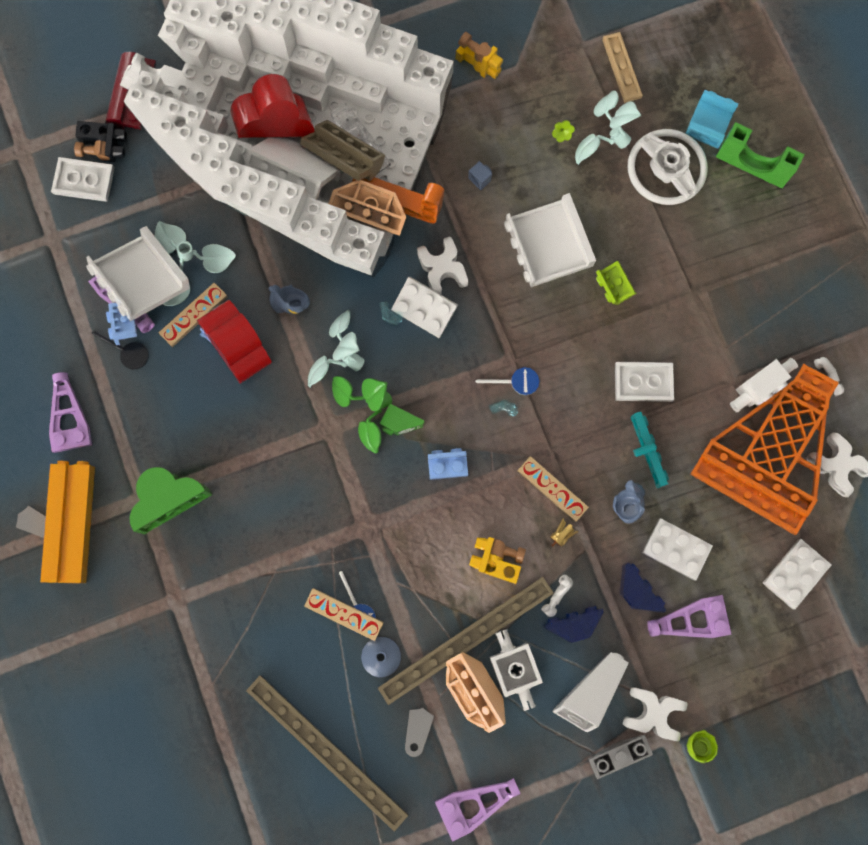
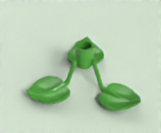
(377, 398)

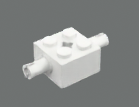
(764, 384)
(509, 681)

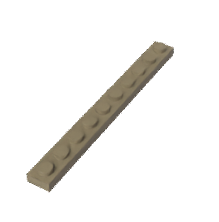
(465, 640)
(327, 753)

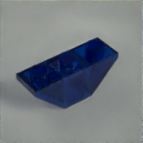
(638, 591)
(575, 626)

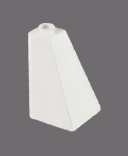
(593, 694)

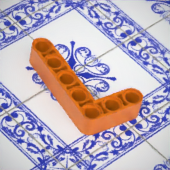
(414, 204)

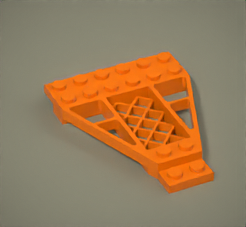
(763, 489)

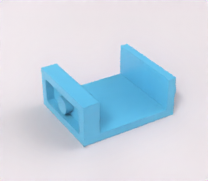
(711, 119)

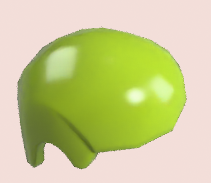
(702, 746)

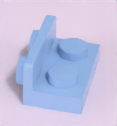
(120, 326)
(447, 464)

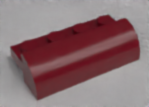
(118, 112)

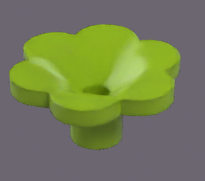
(563, 131)

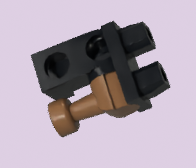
(105, 139)

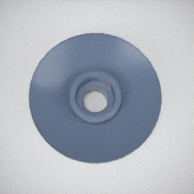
(388, 649)

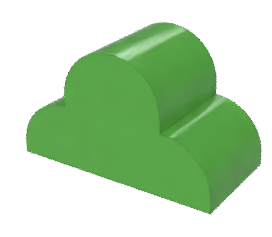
(163, 498)

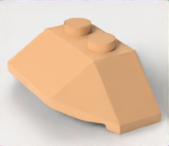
(370, 206)
(475, 692)

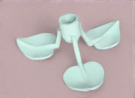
(618, 136)
(215, 257)
(345, 350)

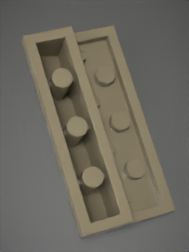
(344, 151)

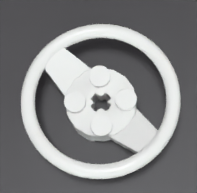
(674, 172)

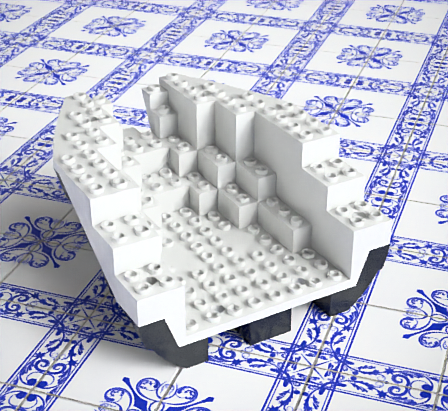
(329, 57)

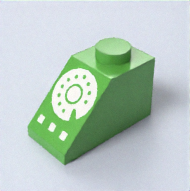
(399, 421)

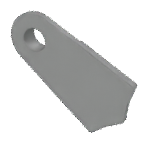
(31, 521)
(417, 730)

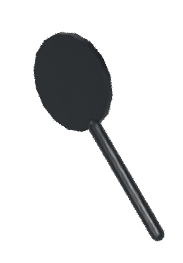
(132, 355)

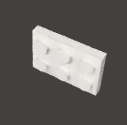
(83, 179)
(424, 307)
(644, 381)
(677, 549)
(796, 574)

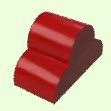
(271, 110)
(235, 341)

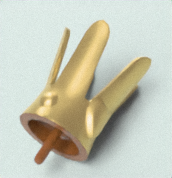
(561, 537)

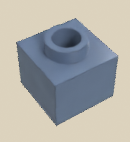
(480, 175)

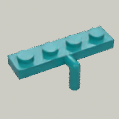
(648, 449)

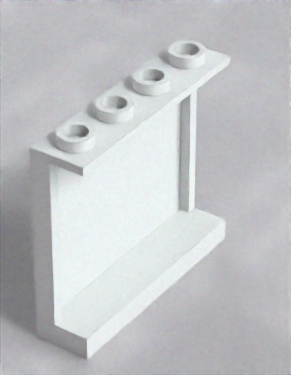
(292, 163)
(550, 241)
(139, 275)

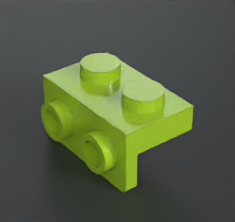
(616, 283)

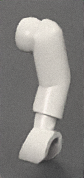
(824, 363)
(565, 584)

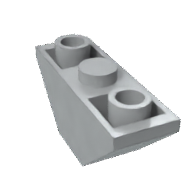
(620, 755)

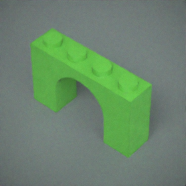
(773, 170)

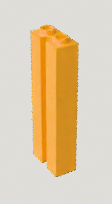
(68, 523)

